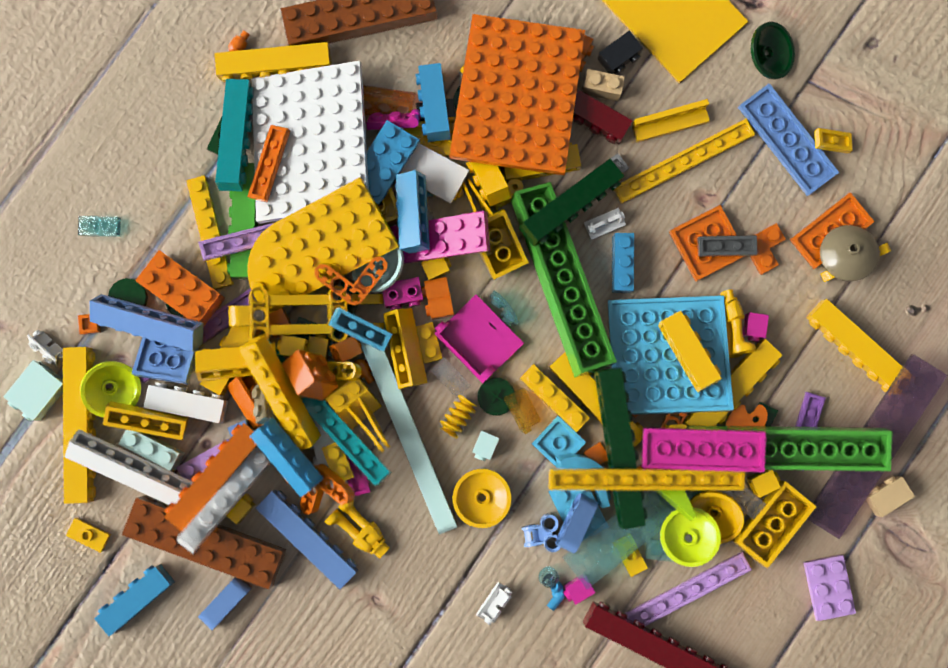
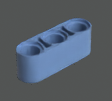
(576, 523)
(224, 602)

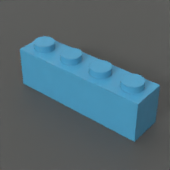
(434, 102)
(412, 212)
(286, 457)
(134, 600)

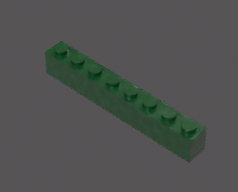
(619, 443)

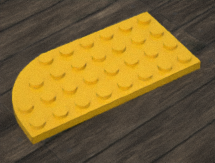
(334, 230)

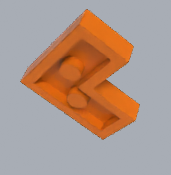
(765, 240)

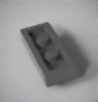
(727, 246)

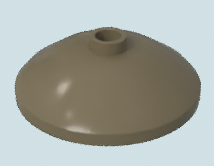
(843, 262)

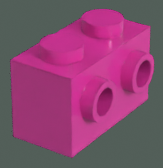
(403, 293)

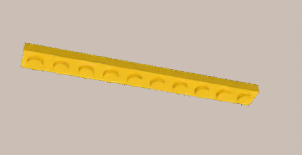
(644, 479)

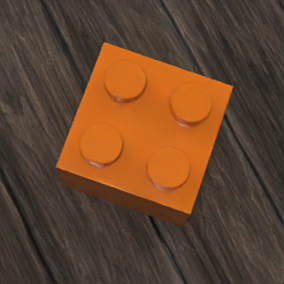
(310, 375)

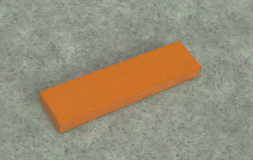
(269, 163)

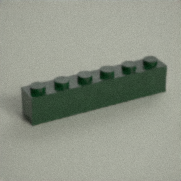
(571, 202)

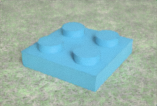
(558, 440)

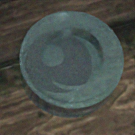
(548, 577)

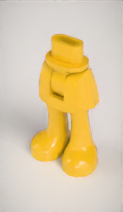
(734, 315)
(368, 538)

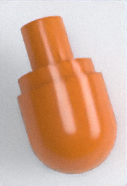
(238, 43)
(365, 370)

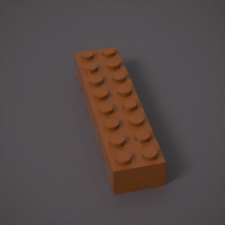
(348, 19)
(222, 550)

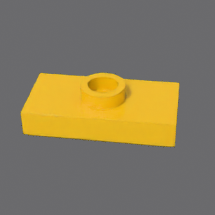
(88, 535)
(634, 563)

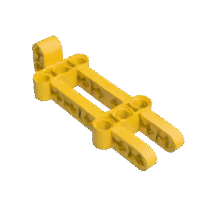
(244, 315)

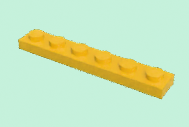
(208, 228)

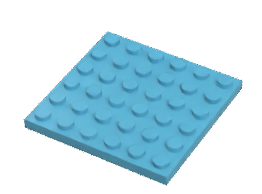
(651, 369)

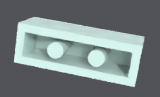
(152, 449)

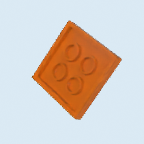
(707, 224)

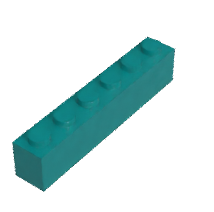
(234, 135)

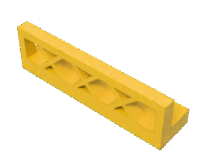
(670, 121)

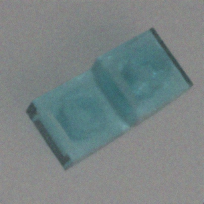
(99, 226)
(508, 314)

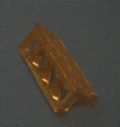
(388, 97)

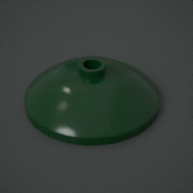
(772, 50)

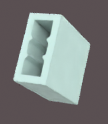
(35, 391)

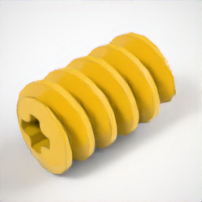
(457, 416)

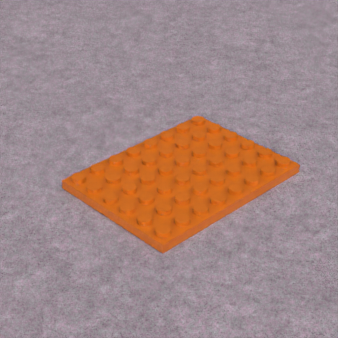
(517, 94)

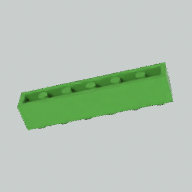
(243, 218)

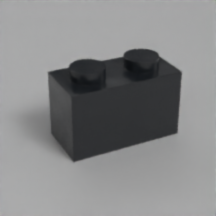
(620, 53)

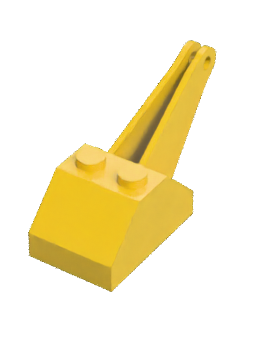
(505, 247)
(356, 403)

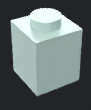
(485, 446)

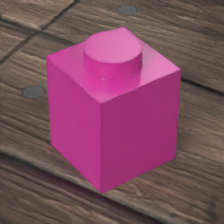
(755, 326)
(576, 591)

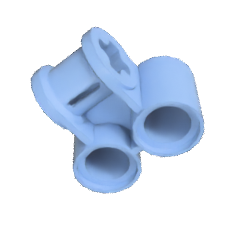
(541, 533)

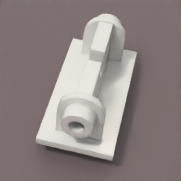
(605, 223)
(40, 343)
(499, 596)

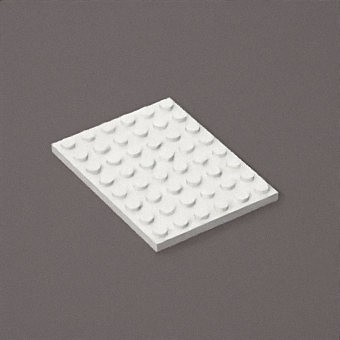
(325, 138)

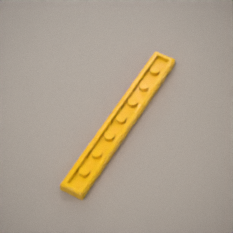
(684, 160)

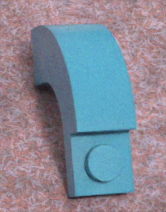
(579, 461)

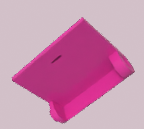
(478, 338)

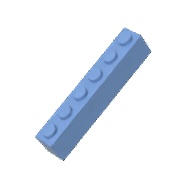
(146, 322)
(307, 539)

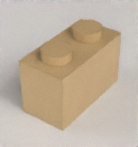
(603, 85)
(889, 495)

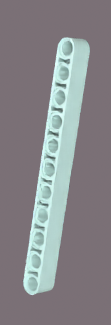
(410, 439)

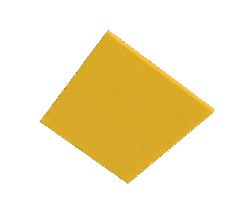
(679, 31)

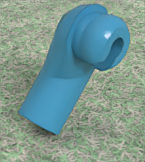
(558, 596)

